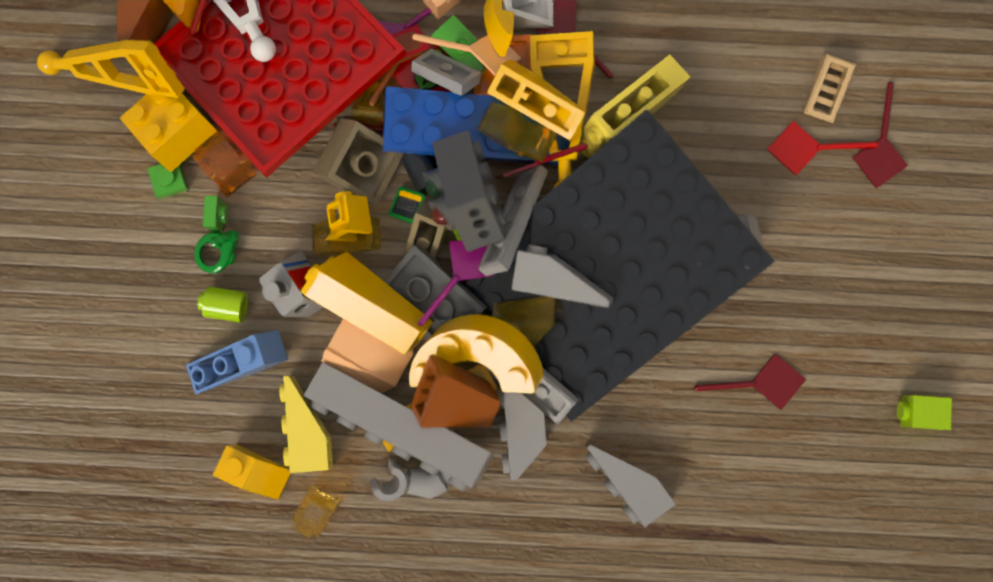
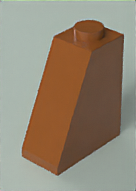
(453, 397)

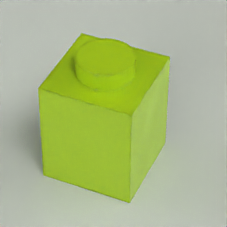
(925, 412)

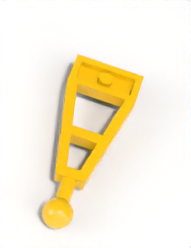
(563, 51)
(144, 57)

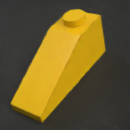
(536, 99)

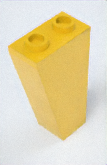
(365, 301)

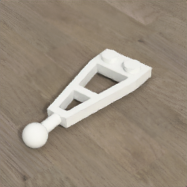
(262, 47)

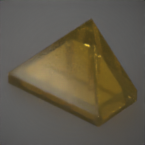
(529, 316)

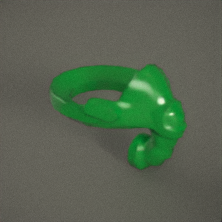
(225, 241)

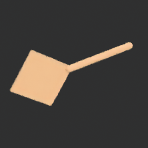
(480, 49)

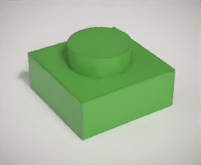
(166, 182)
(215, 213)

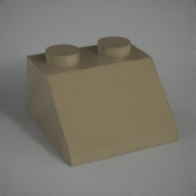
(356, 161)

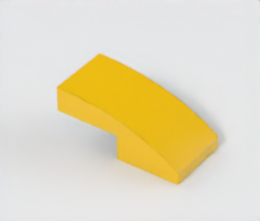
(498, 25)

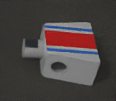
(284, 287)

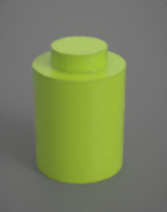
(223, 304)

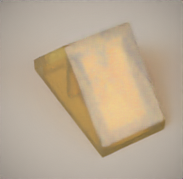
(367, 114)

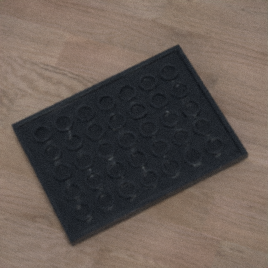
(648, 236)

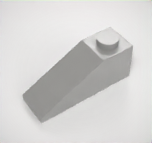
(552, 277)

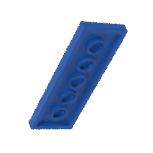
(424, 116)

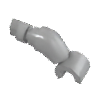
(413, 482)

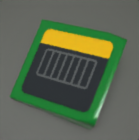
(405, 205)

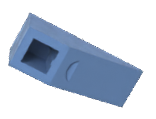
(237, 361)

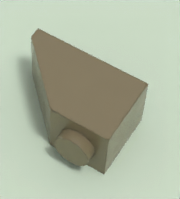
(426, 231)

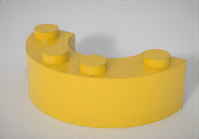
(486, 342)

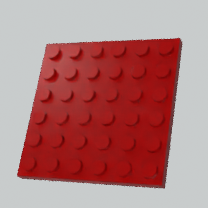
(274, 107)

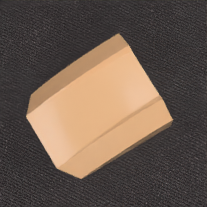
(365, 358)

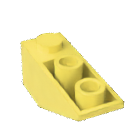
(307, 436)

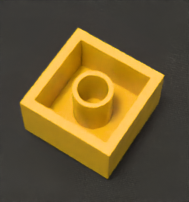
(167, 127)

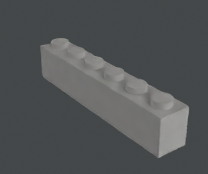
(397, 425)

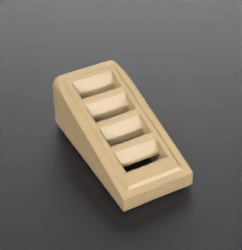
(846, 68)

